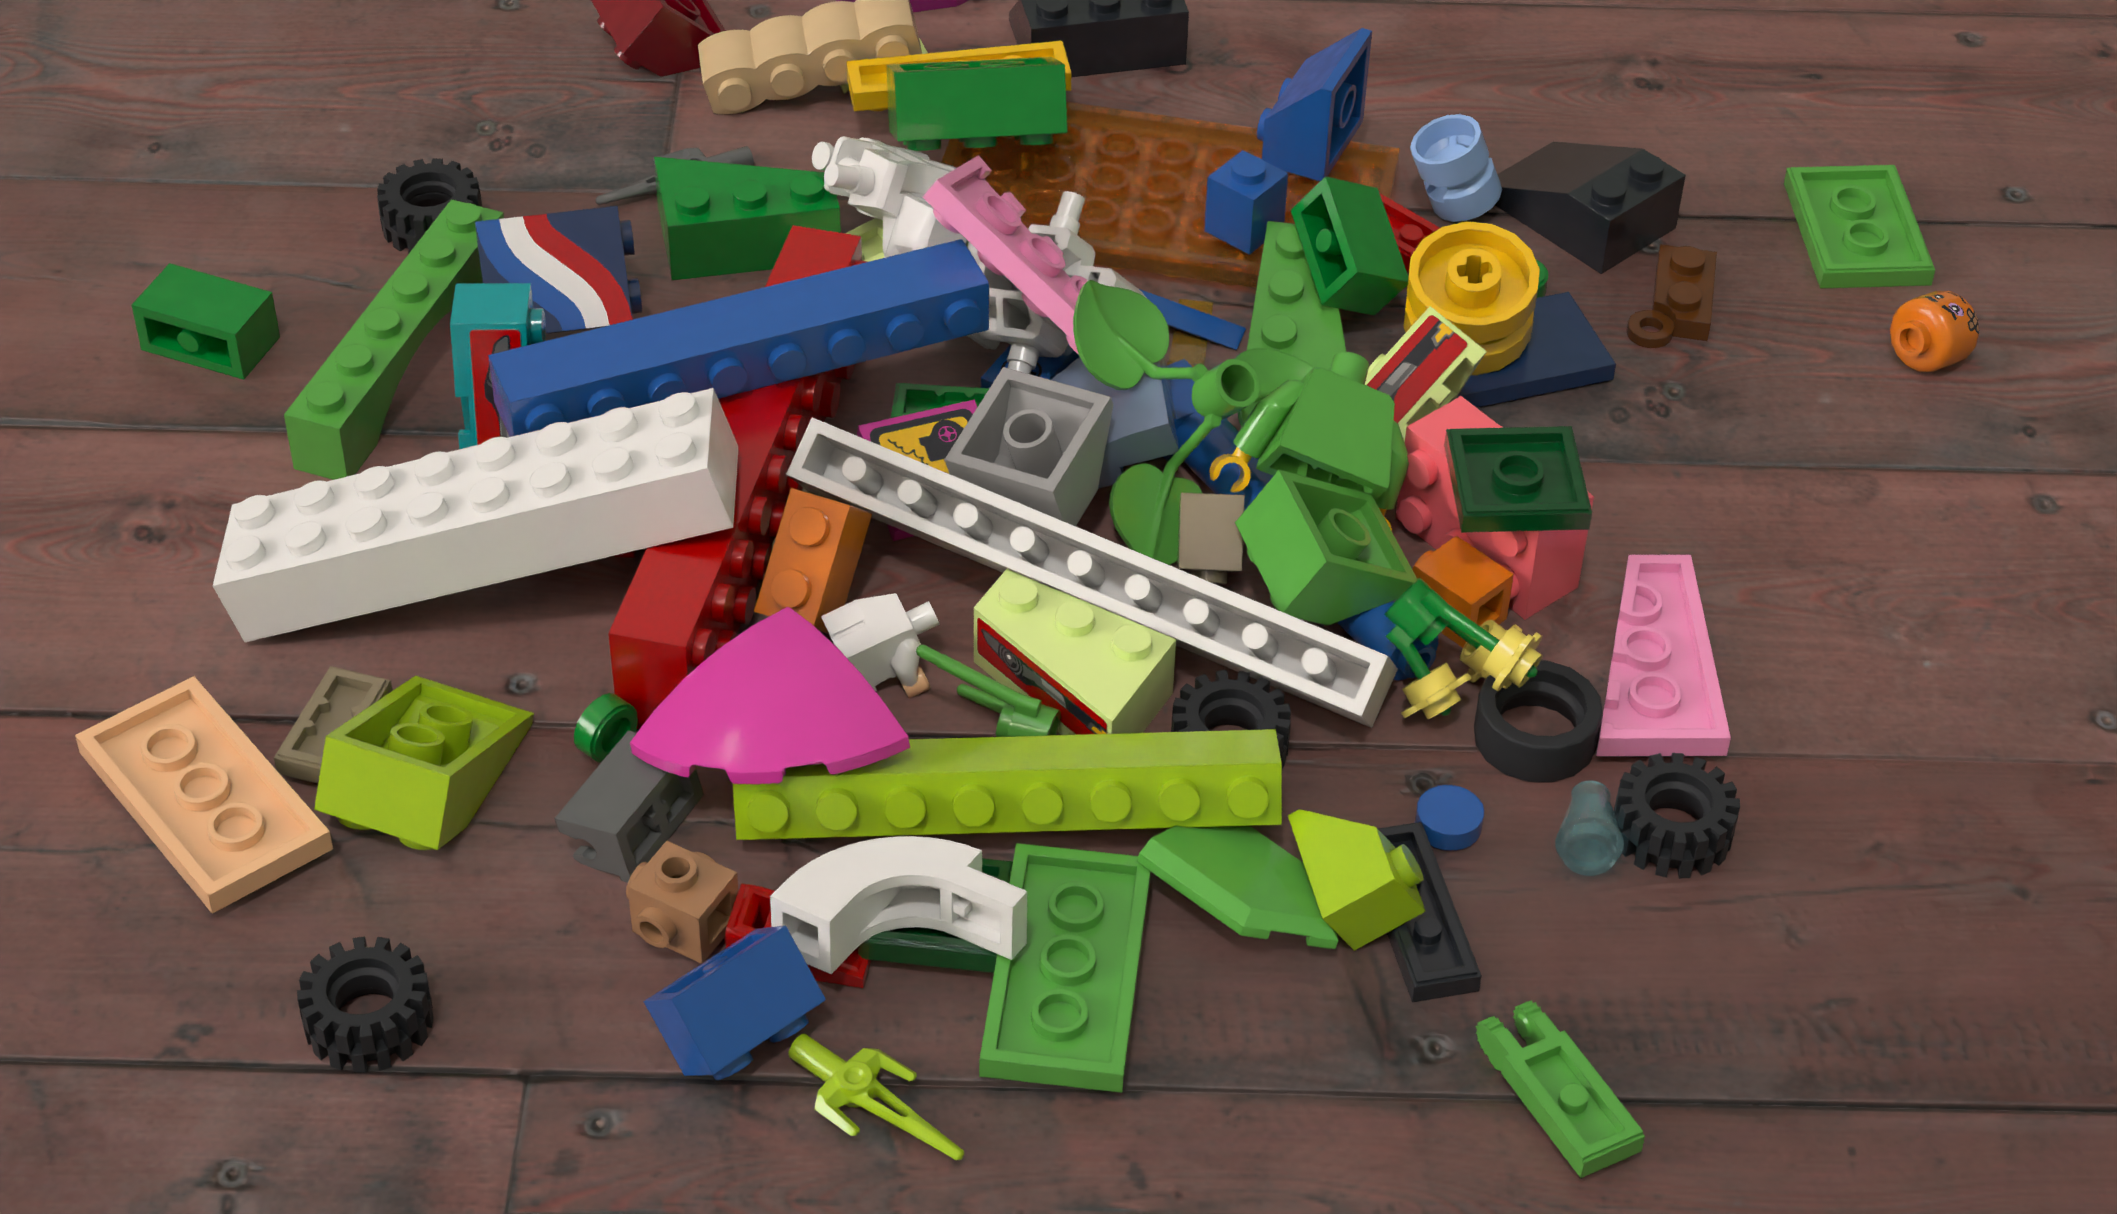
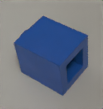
(1243, 199)

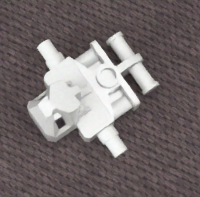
(886, 186)
(1009, 315)

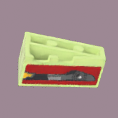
(1425, 368)
(1073, 656)

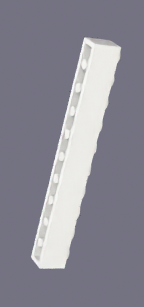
(1096, 570)

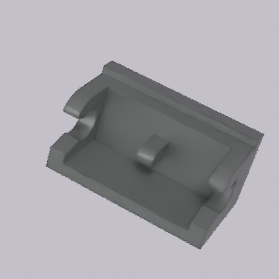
(626, 811)

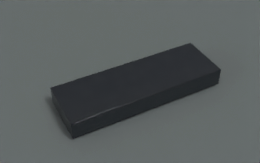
(1433, 945)

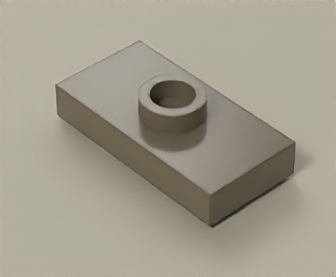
(333, 703)

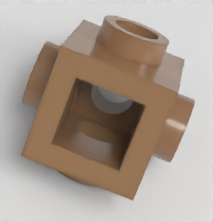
(682, 901)

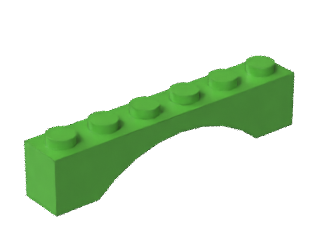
(345, 403)

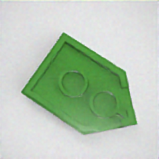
(1239, 880)

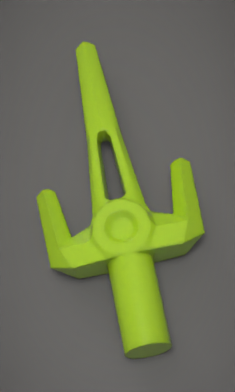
(856, 1085)

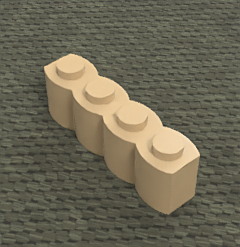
(797, 53)

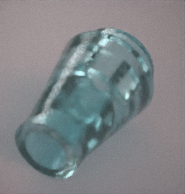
(1589, 833)

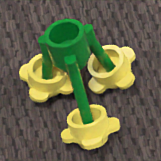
(1488, 650)

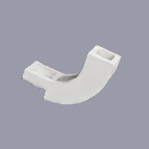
(896, 885)

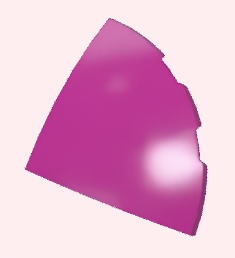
(768, 705)

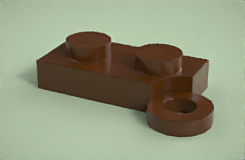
(1680, 298)

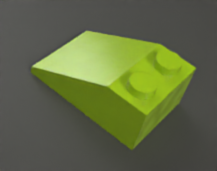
(418, 762)

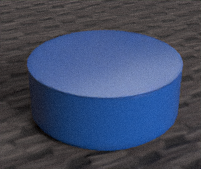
(1450, 816)

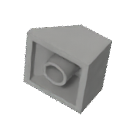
(1035, 444)

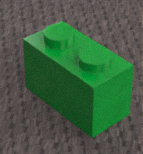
(1350, 246)
(206, 321)

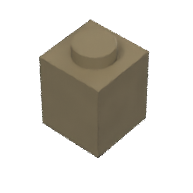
(1208, 535)

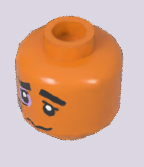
(1934, 331)

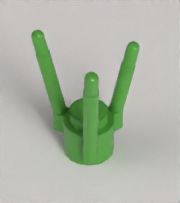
(1018, 713)

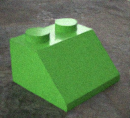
(1323, 549)

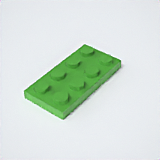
(1069, 993)

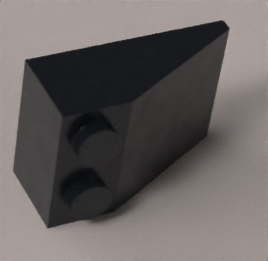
(1594, 199)

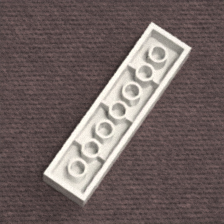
(479, 515)

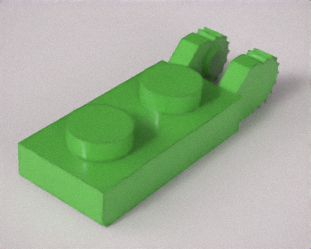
(1561, 1090)

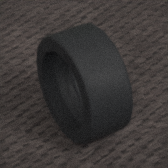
(1535, 756)

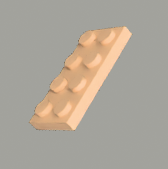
(204, 794)

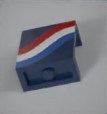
(569, 260)

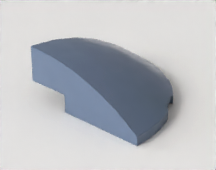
(1139, 423)

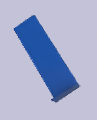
(1198, 322)

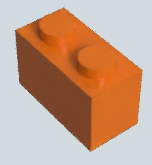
(813, 557)

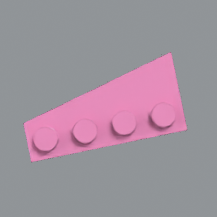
(1004, 244)
(1662, 667)

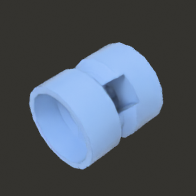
(1456, 167)

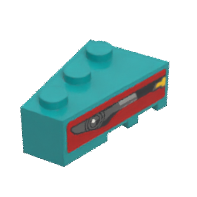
(482, 323)

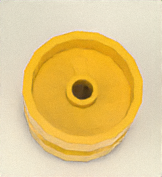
(1481, 284)

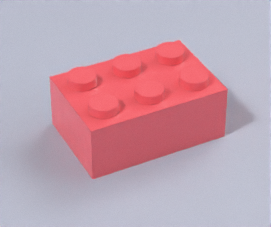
(1542, 562)

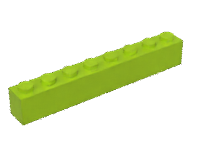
(1028, 787)

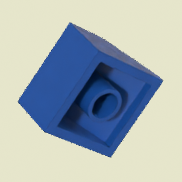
(1318, 109)

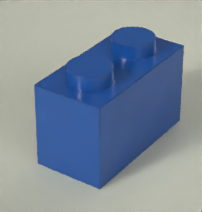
(735, 1003)

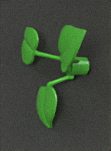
(1121, 339)

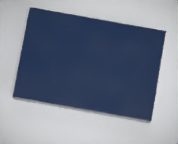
(1559, 357)

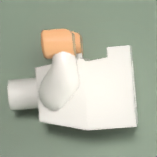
(882, 639)

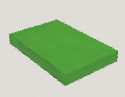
(1858, 226)

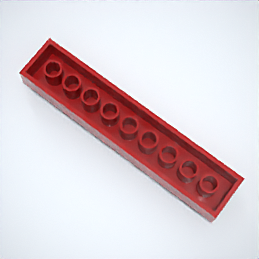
(702, 587)

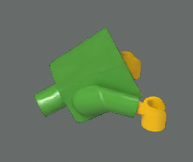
(1326, 431)

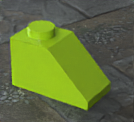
(1357, 876)

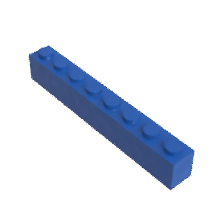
(746, 338)

